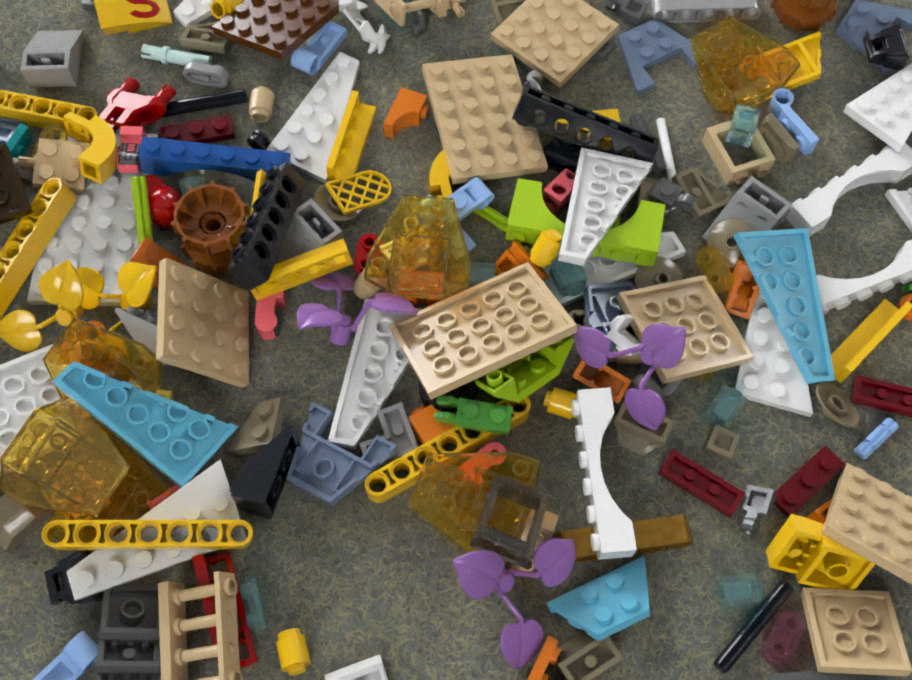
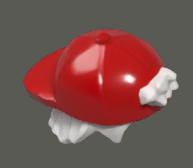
(161, 202)

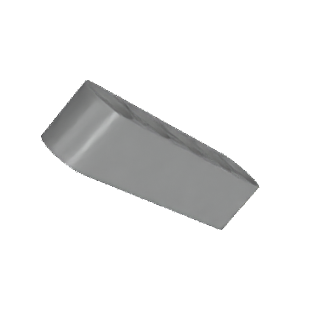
(704, 10)

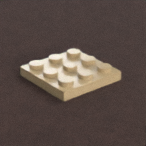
(855, 632)

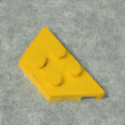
(808, 54)

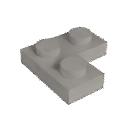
(395, 429)

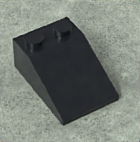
(264, 476)

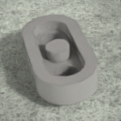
(206, 74)

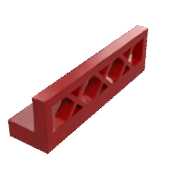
(205, 577)

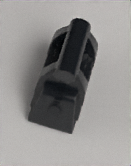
(891, 48)
(561, 155)
(55, 594)

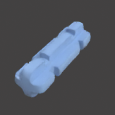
(876, 438)

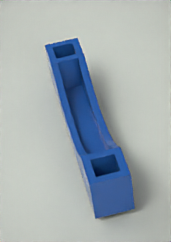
(172, 156)

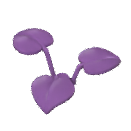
(341, 325)
(660, 347)
(484, 571)

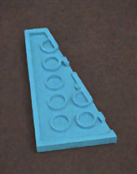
(788, 281)
(155, 427)

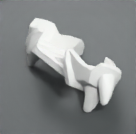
(352, 10)

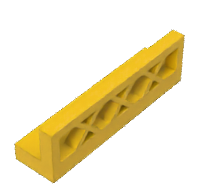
(350, 139)
(304, 268)
(866, 338)

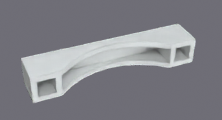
(818, 206)
(840, 292)
(612, 528)

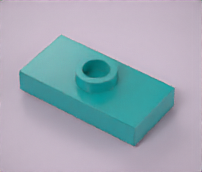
(19, 141)

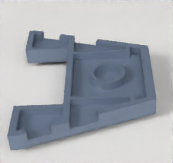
(868, 19)
(648, 46)
(603, 306)
(328, 469)

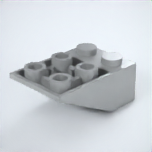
(53, 58)
(755, 205)
(308, 231)
(141, 325)

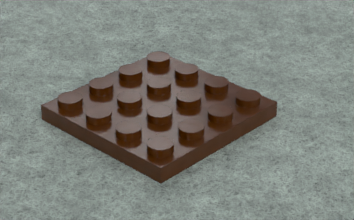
(275, 25)

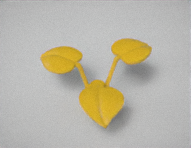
(133, 279)
(57, 286)

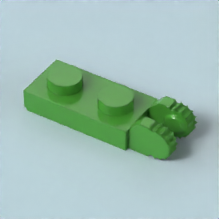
(475, 415)

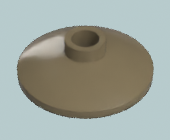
(329, 206)
(722, 233)
(649, 275)
(837, 404)

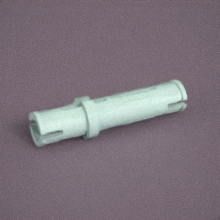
(168, 55)

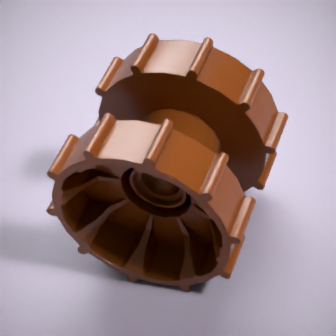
(804, 13)
(199, 214)

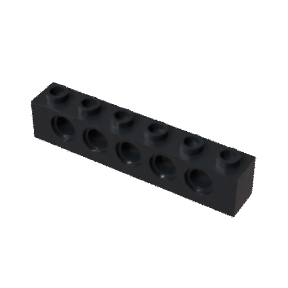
(577, 118)
(267, 226)

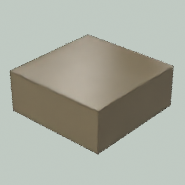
(722, 442)

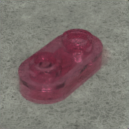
(784, 637)

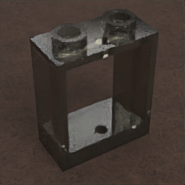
(507, 546)

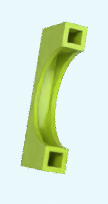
(631, 242)

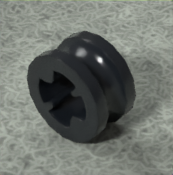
(258, 140)

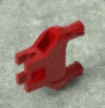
(133, 109)

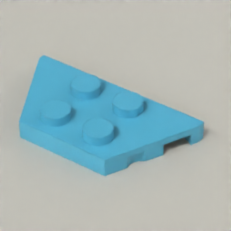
(607, 602)

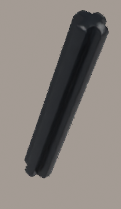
(206, 102)
(753, 626)

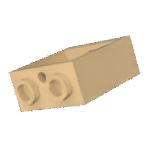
(731, 174)

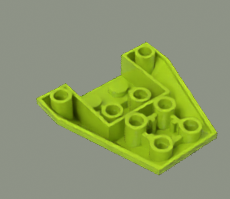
(527, 374)

